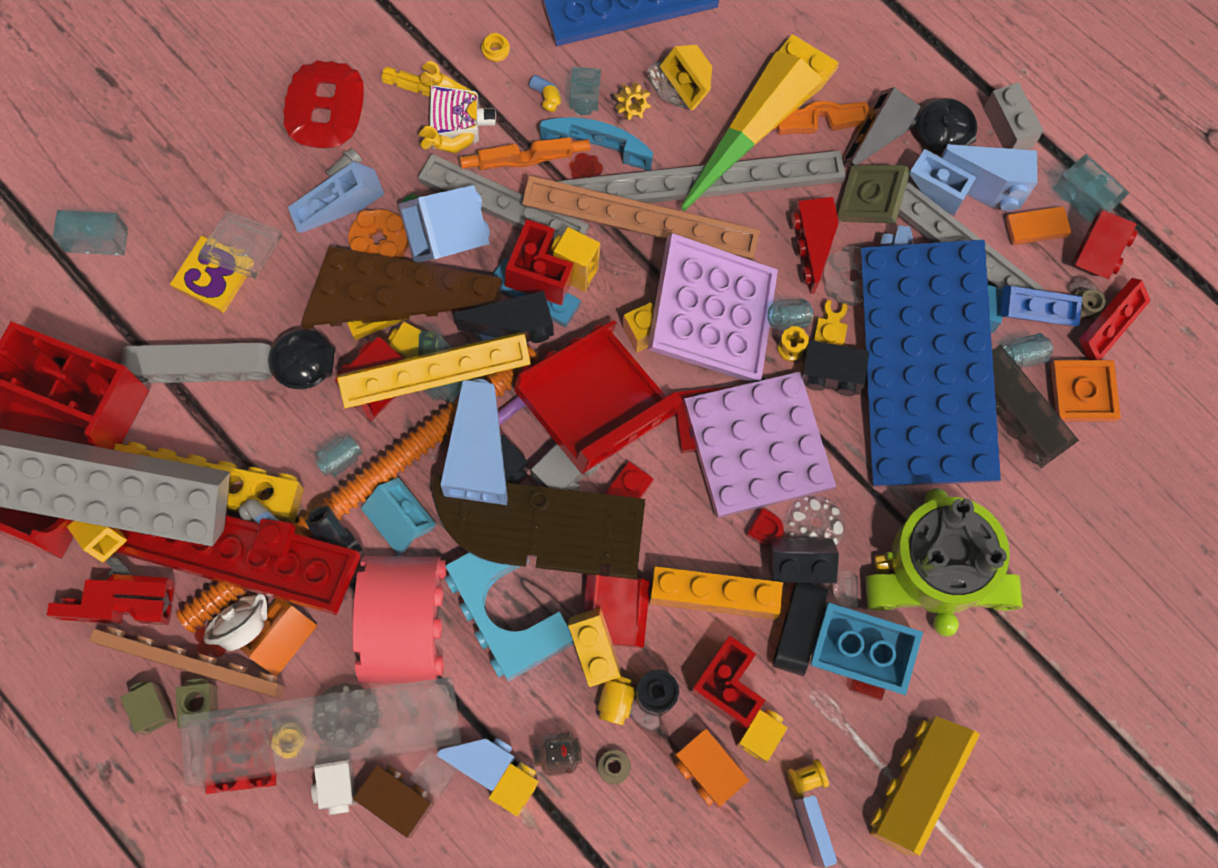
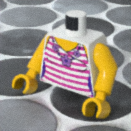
(453, 113)

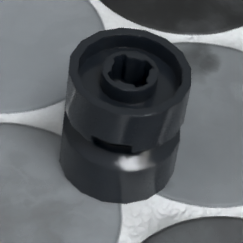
(657, 693)

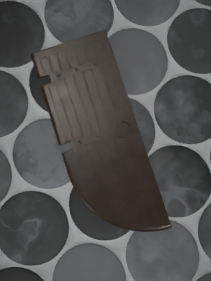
(555, 525)

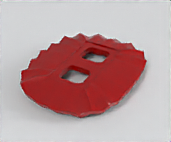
(344, 105)

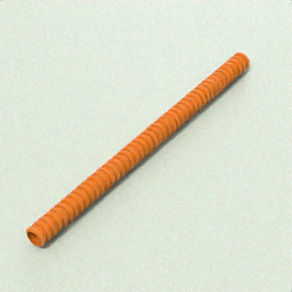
(355, 491)

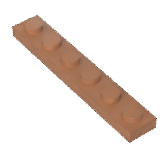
(176, 658)

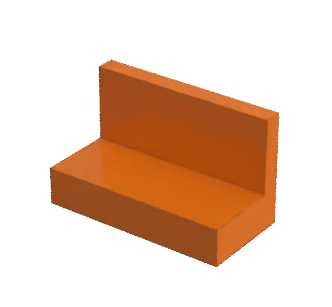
(280, 638)

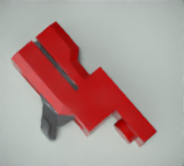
(119, 595)

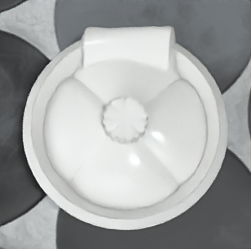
(238, 623)

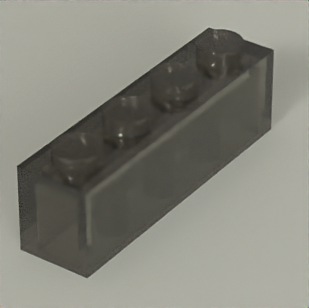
(1028, 413)

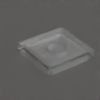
(241, 244)

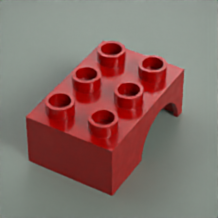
(62, 396)

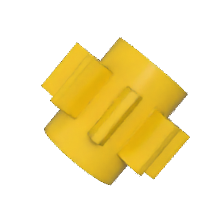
(639, 104)

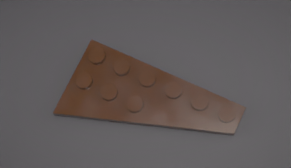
(388, 289)

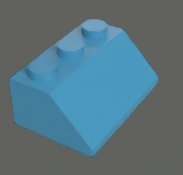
(866, 648)

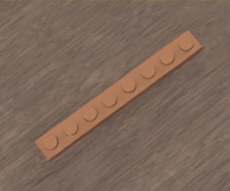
(638, 216)

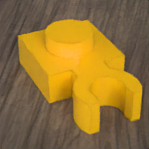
(830, 329)

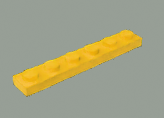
(433, 369)

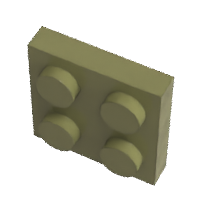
(873, 193)

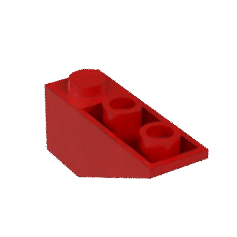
(816, 226)

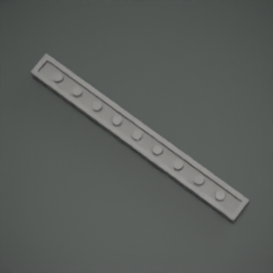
(739, 178)

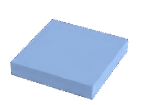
(815, 831)

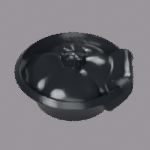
(946, 122)
(301, 359)

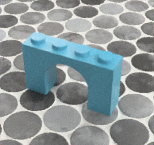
(512, 650)

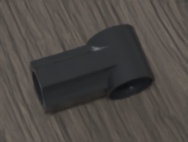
(329, 529)

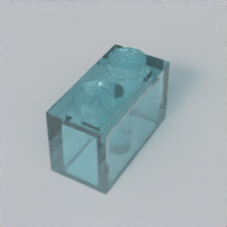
(1090, 188)
(90, 232)

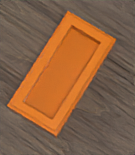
(1038, 225)

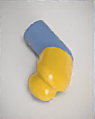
(549, 91)

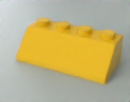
(923, 785)

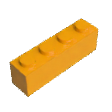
(716, 593)

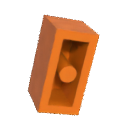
(710, 769)

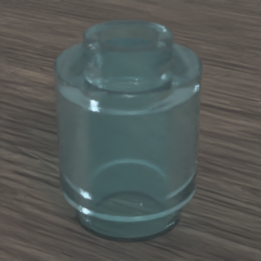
(790, 313)
(1030, 350)
(338, 455)

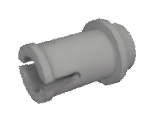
(347, 158)

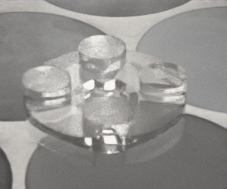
(834, 279)

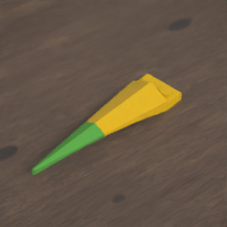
(785, 85)

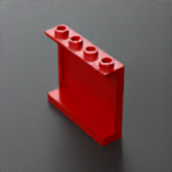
(594, 397)

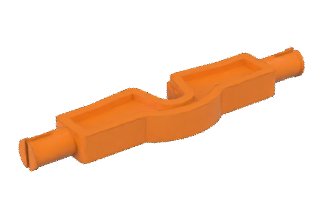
(838, 117)
(512, 156)

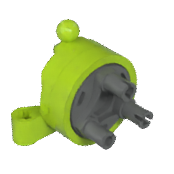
(946, 561)

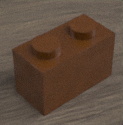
(394, 800)

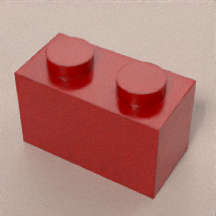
(1105, 243)

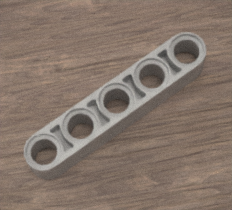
(198, 362)

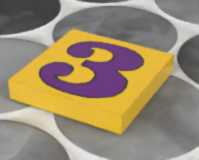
(207, 281)

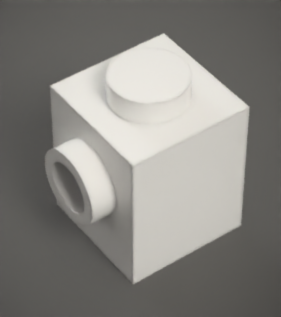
(334, 788)

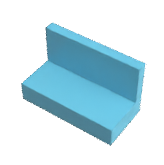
(397, 515)

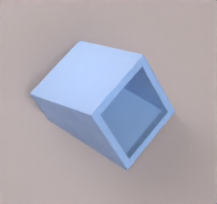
(444, 223)

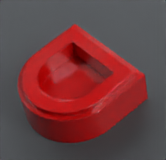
(765, 527)

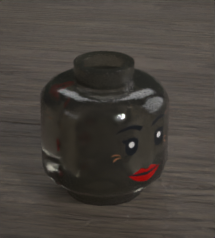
(558, 753)

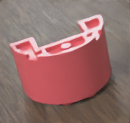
(397, 618)

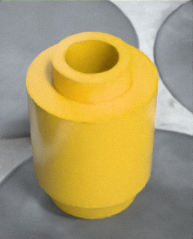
(616, 700)

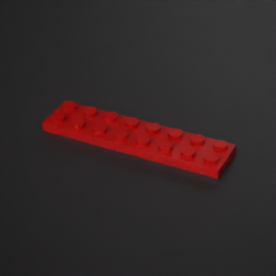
(310, 575)

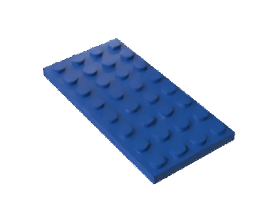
(930, 364)

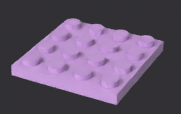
(712, 309)
(758, 444)

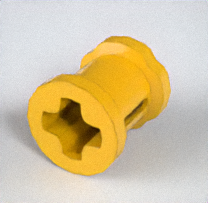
(784, 346)
(808, 778)

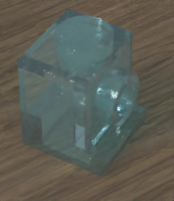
(585, 90)

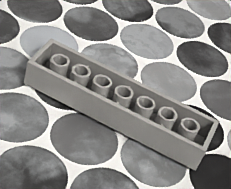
(112, 488)

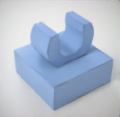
(903, 237)

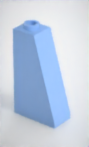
(475, 452)

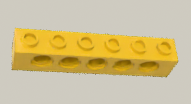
(282, 504)

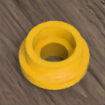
(495, 40)

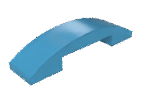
(600, 134)

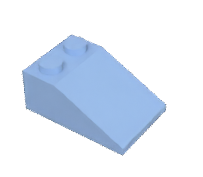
(1002, 174)

